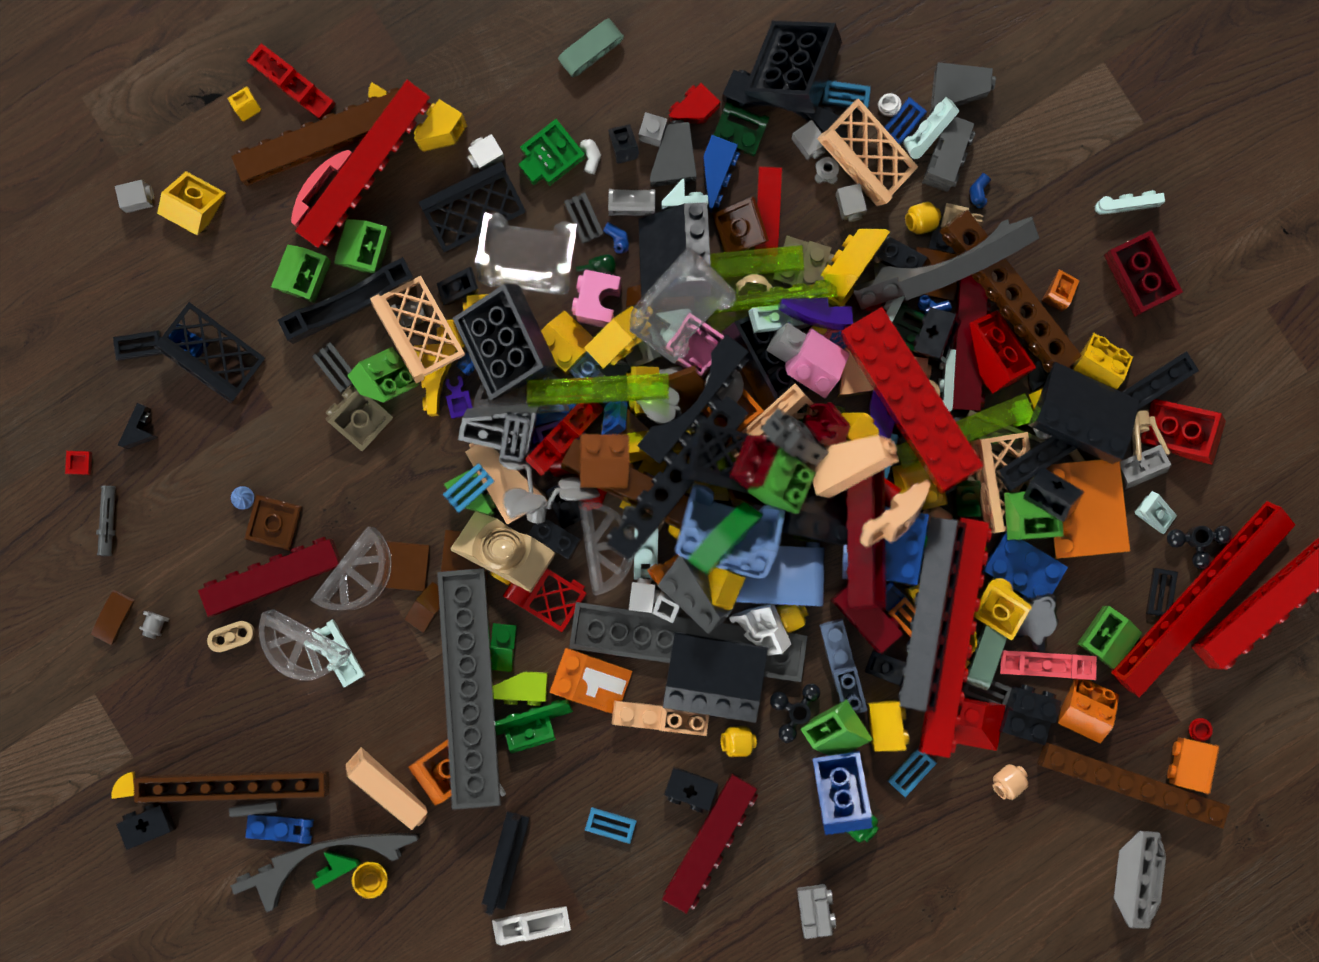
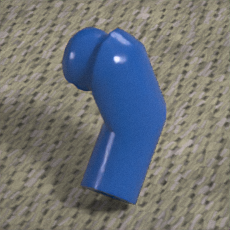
(977, 191)
(619, 237)
(925, 303)

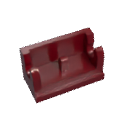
(827, 425)
(754, 461)

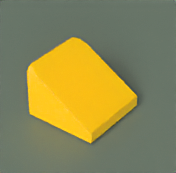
(244, 104)

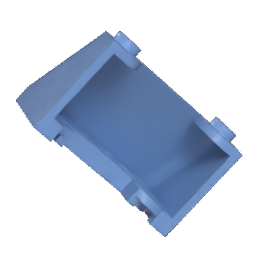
(749, 557)
(792, 579)

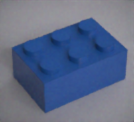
(905, 553)
(1024, 567)
(842, 793)

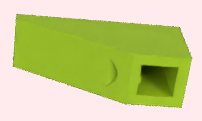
(525, 687)

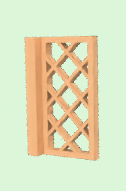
(853, 164)
(398, 335)
(789, 402)
(989, 493)

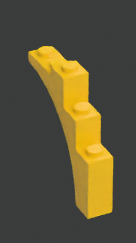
(435, 380)

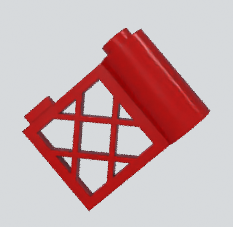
(524, 598)

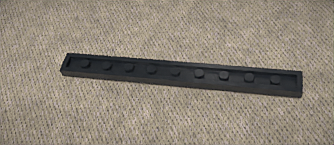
(1054, 449)

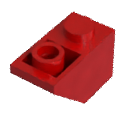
(696, 107)

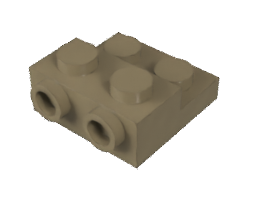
(815, 260)
(358, 418)

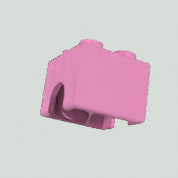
(592, 290)
(700, 350)

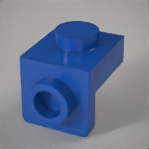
(178, 337)
(893, 596)

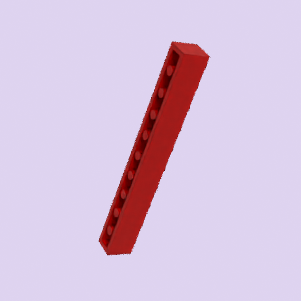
(1203, 598)
(940, 725)

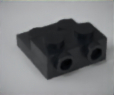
(1030, 714)

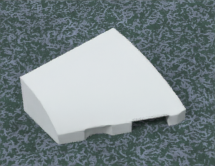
(763, 628)

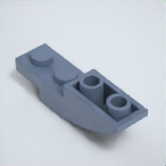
(842, 664)

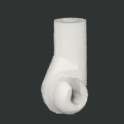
(593, 155)

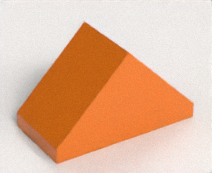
(1061, 291)

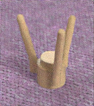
(1142, 425)

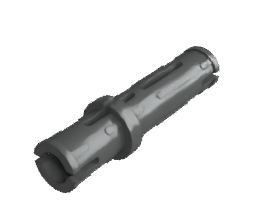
(106, 517)

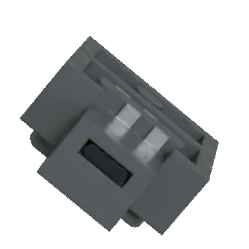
(794, 437)

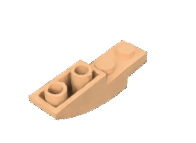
(899, 518)
(659, 718)

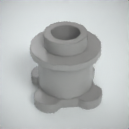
(823, 175)
(153, 624)

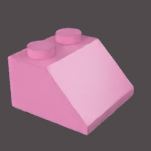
(818, 363)

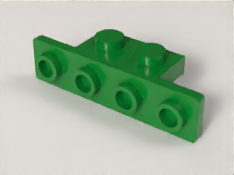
(531, 727)

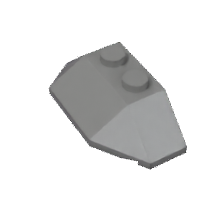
(1140, 878)

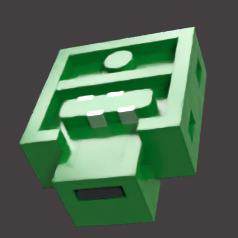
(550, 154)

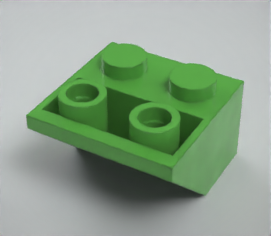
(362, 246)
(301, 273)
(382, 376)
(785, 483)
(482, 504)
(1027, 520)
(1110, 637)
(836, 730)

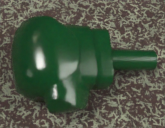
(603, 264)

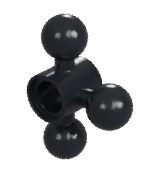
(1201, 559)
(779, 701)

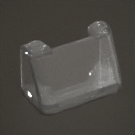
(526, 256)
(680, 305)

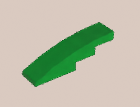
(725, 537)

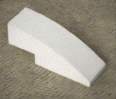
(531, 925)

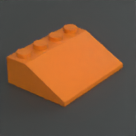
(1100, 517)

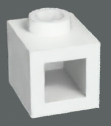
(485, 153)
(643, 596)

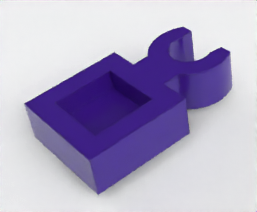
(459, 400)

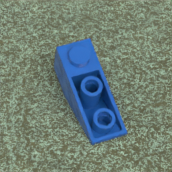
(717, 161)

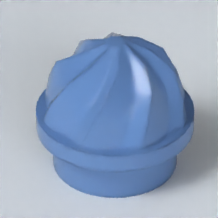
(242, 497)

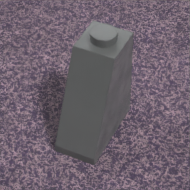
(961, 83)
(674, 156)

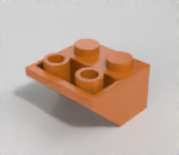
(1089, 709)

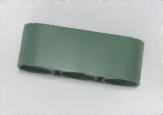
(590, 47)
(985, 658)

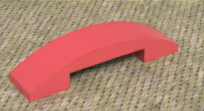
(314, 183)
(1048, 664)

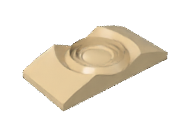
(503, 550)

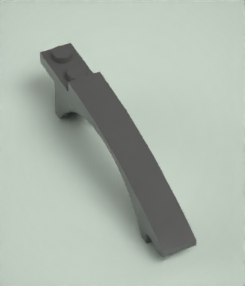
(912, 282)
(271, 879)

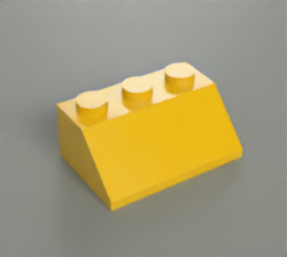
(853, 259)

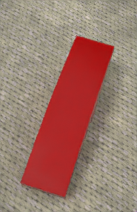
(291, 82)
(769, 203)
(563, 436)

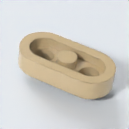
(231, 635)

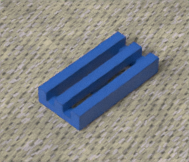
(916, 106)

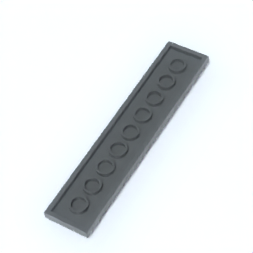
(652, 637)
(468, 689)

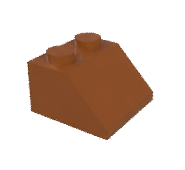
(604, 461)

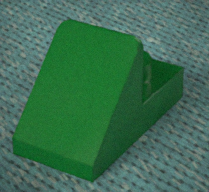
(503, 646)
(340, 865)

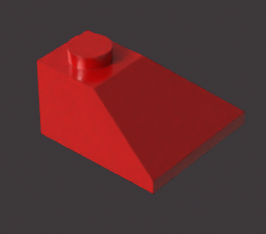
(979, 724)

